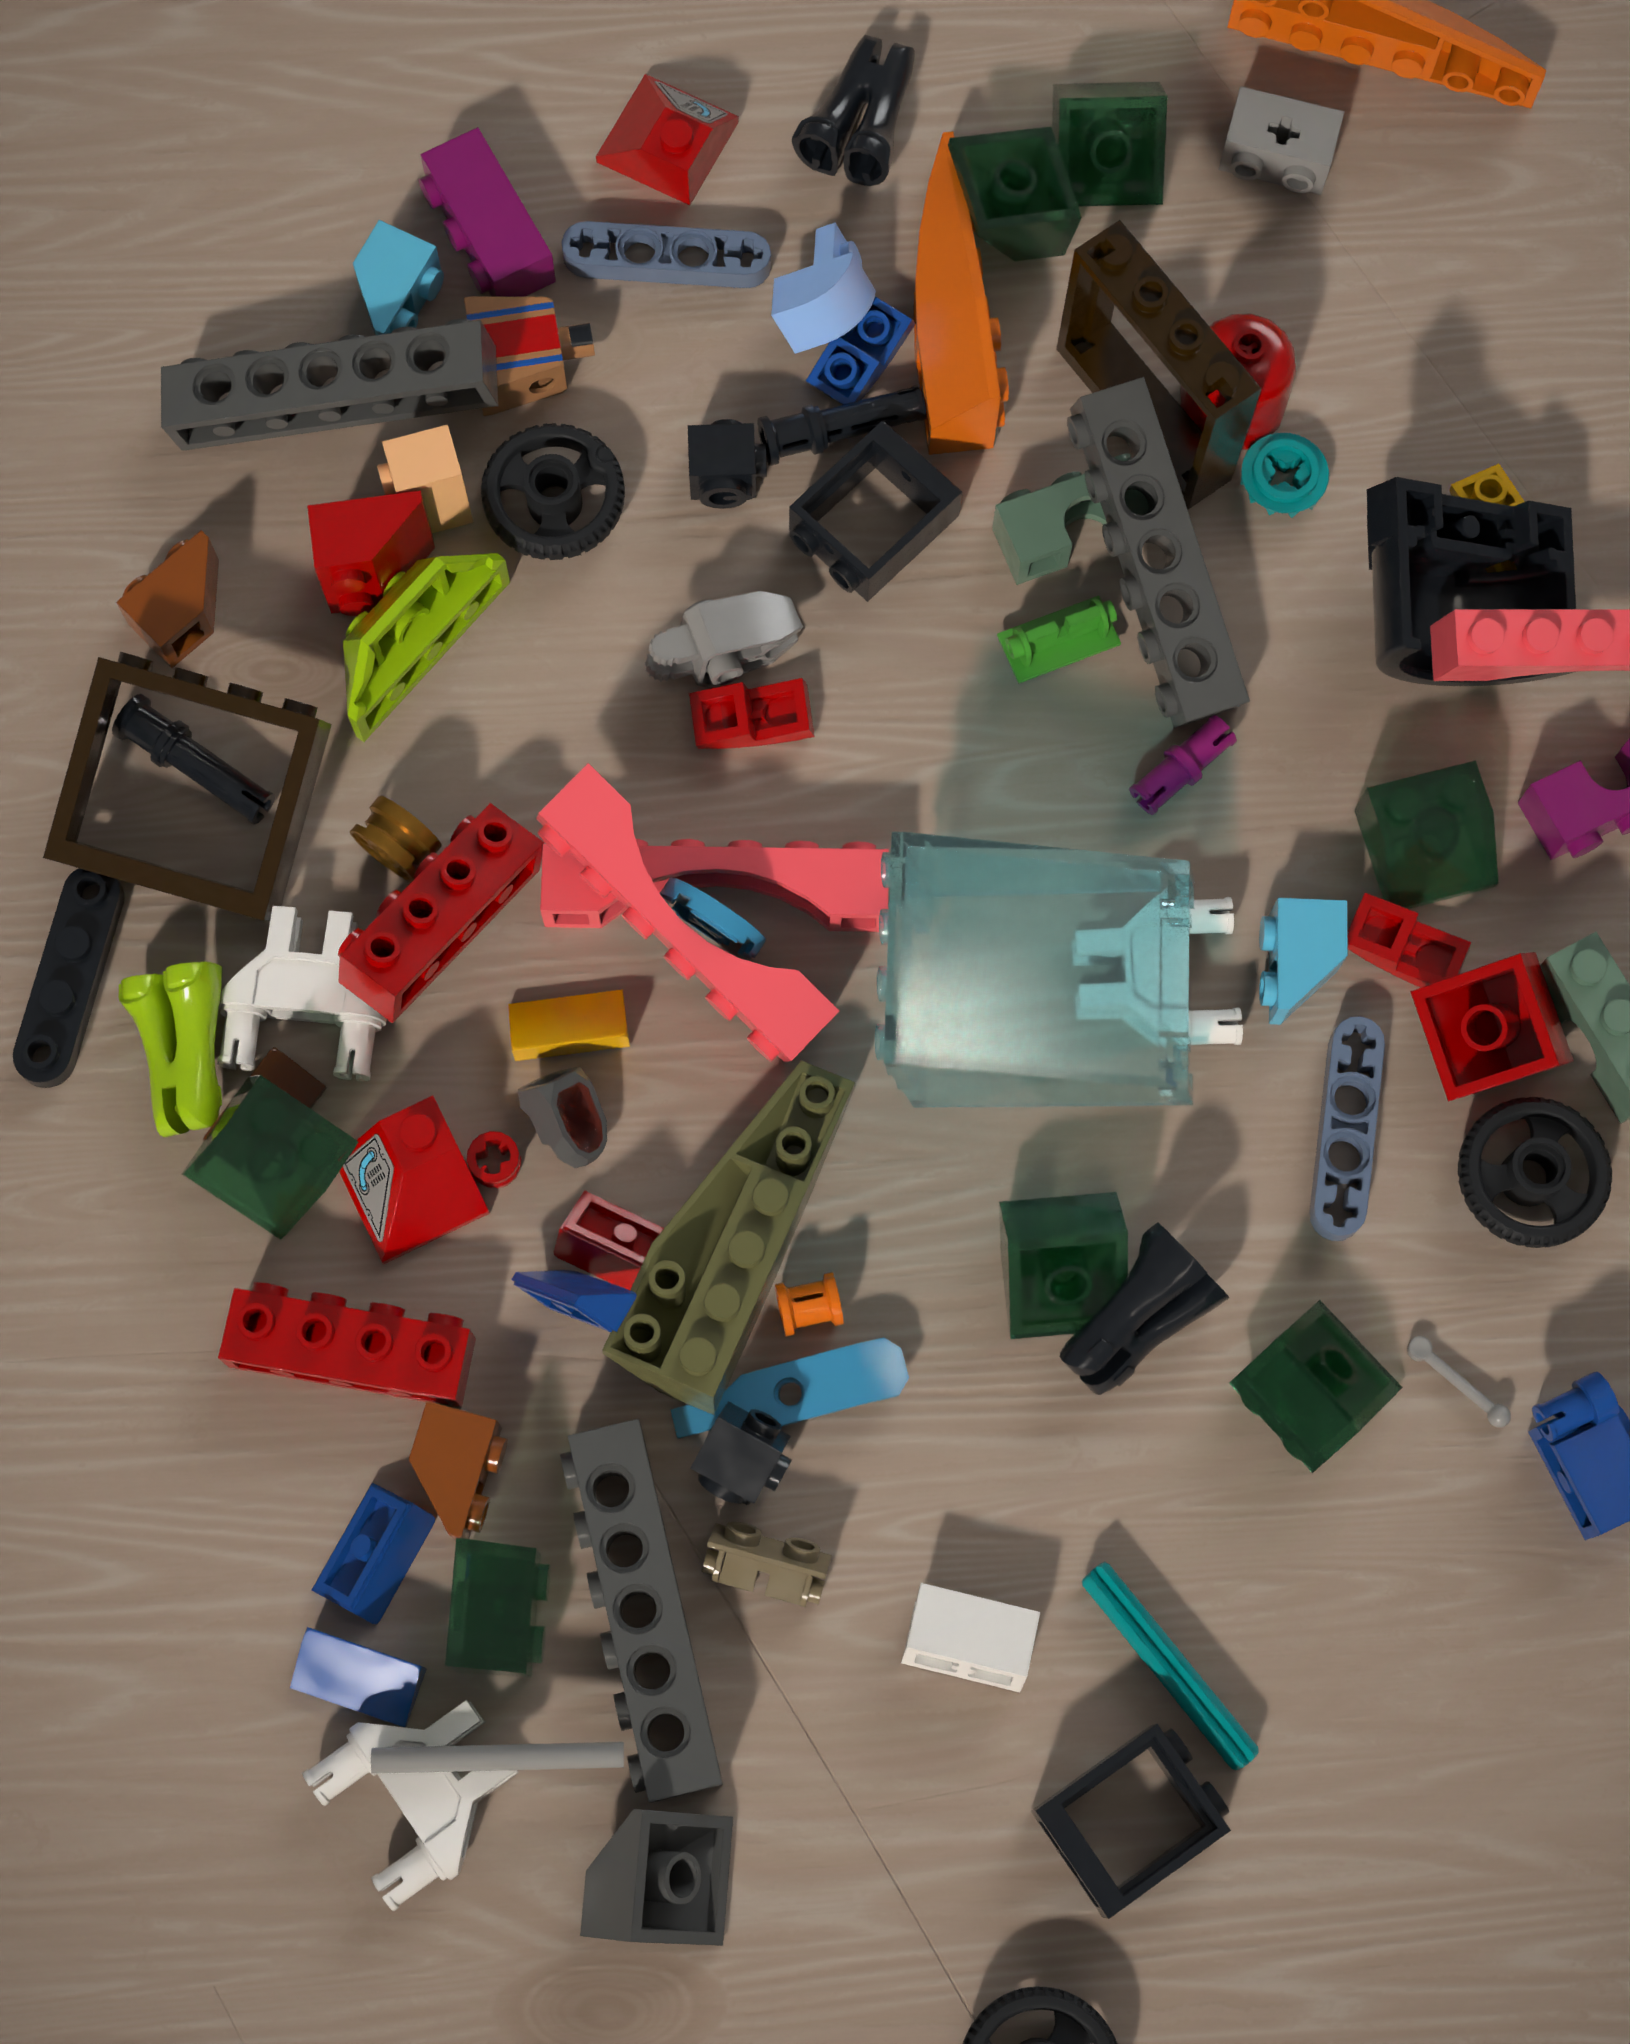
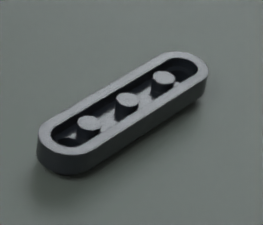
(68, 978)

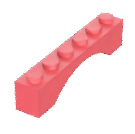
(1528, 642)
(599, 832)
(829, 884)

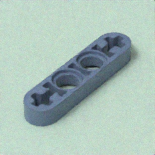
(665, 264)
(1354, 1129)

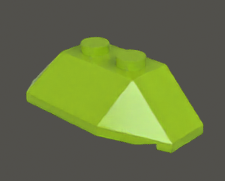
(413, 630)

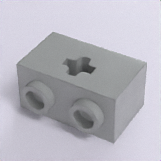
(1281, 141)

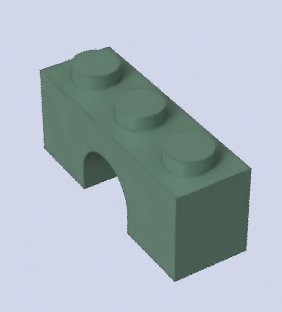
(1035, 523)
(1596, 997)

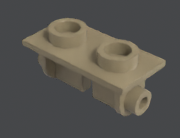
(746, 1552)

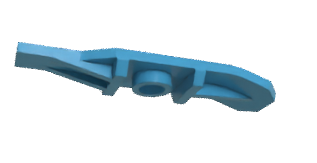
(827, 1383)

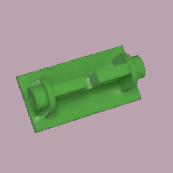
(1060, 638)

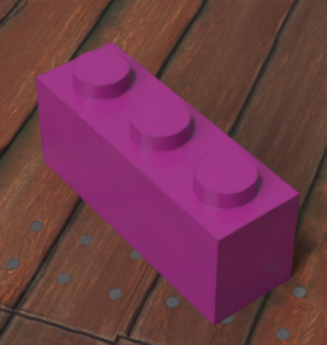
(486, 217)

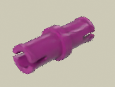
(1182, 764)

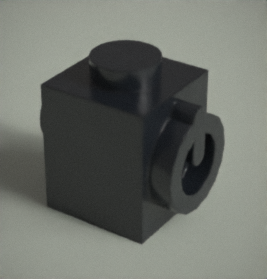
(724, 463)
(742, 1455)

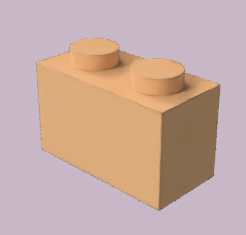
(431, 465)

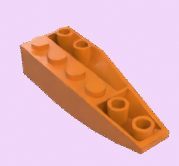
(1400, 37)
(953, 322)

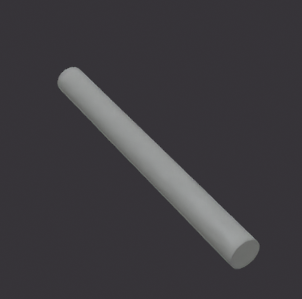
(497, 1757)

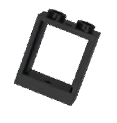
(909, 473)
(1201, 1800)

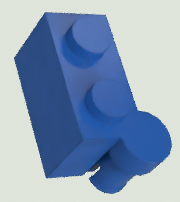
(1587, 1453)

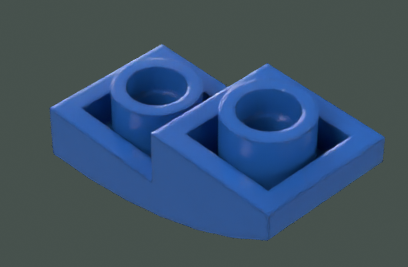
(861, 355)

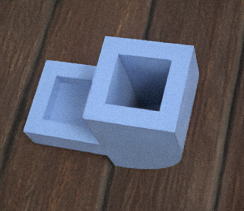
(823, 298)

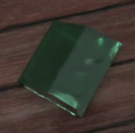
(1112, 141)
(1017, 191)
(1430, 835)
(269, 1156)
(1060, 1261)
(1315, 1386)
(496, 1609)

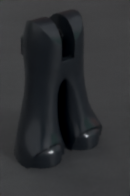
(824, 135)
(1153, 1303)

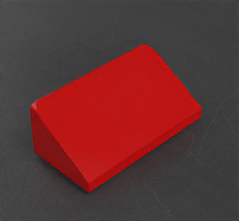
(605, 1240)

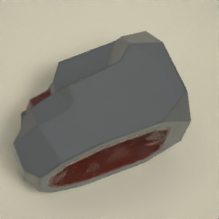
(566, 1115)

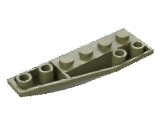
(727, 1244)

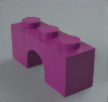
(1574, 811)

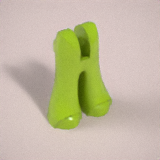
(178, 1032)

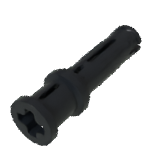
(816, 427)
(173, 746)

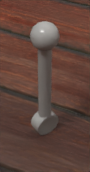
(1421, 1349)

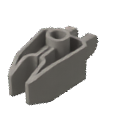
(725, 638)

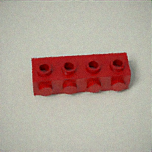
(438, 911)
(348, 1346)

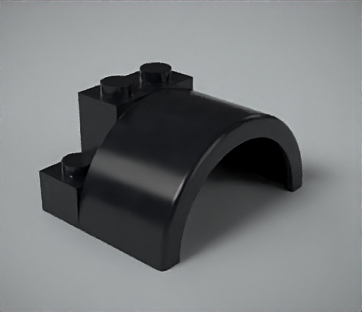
(1431, 559)

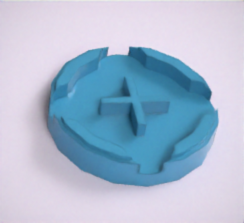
(712, 917)

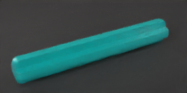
(1170, 1666)

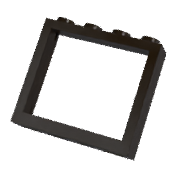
(1120, 273)
(239, 700)

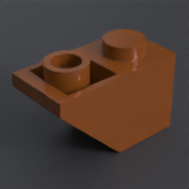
(176, 601)
(453, 1461)

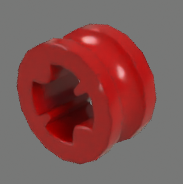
(479, 1150)

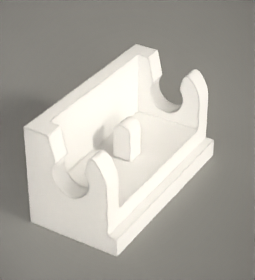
(971, 1637)

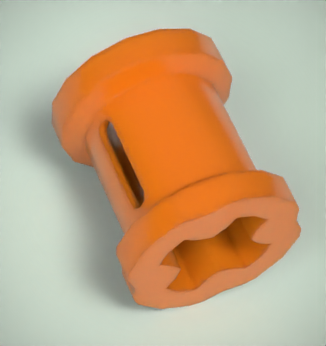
(809, 1304)

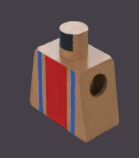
(528, 347)

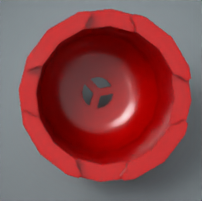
(1269, 360)

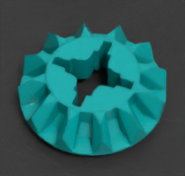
(1285, 453)

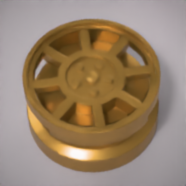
(395, 838)

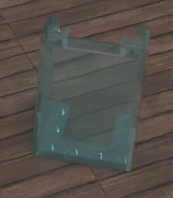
(1034, 975)

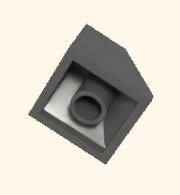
(660, 1880)

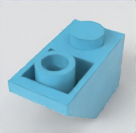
(396, 277)
(1305, 950)

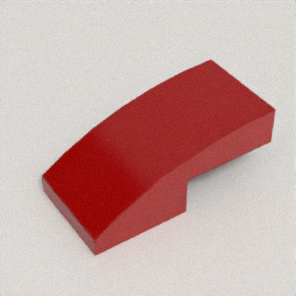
(751, 717)
(1403, 946)

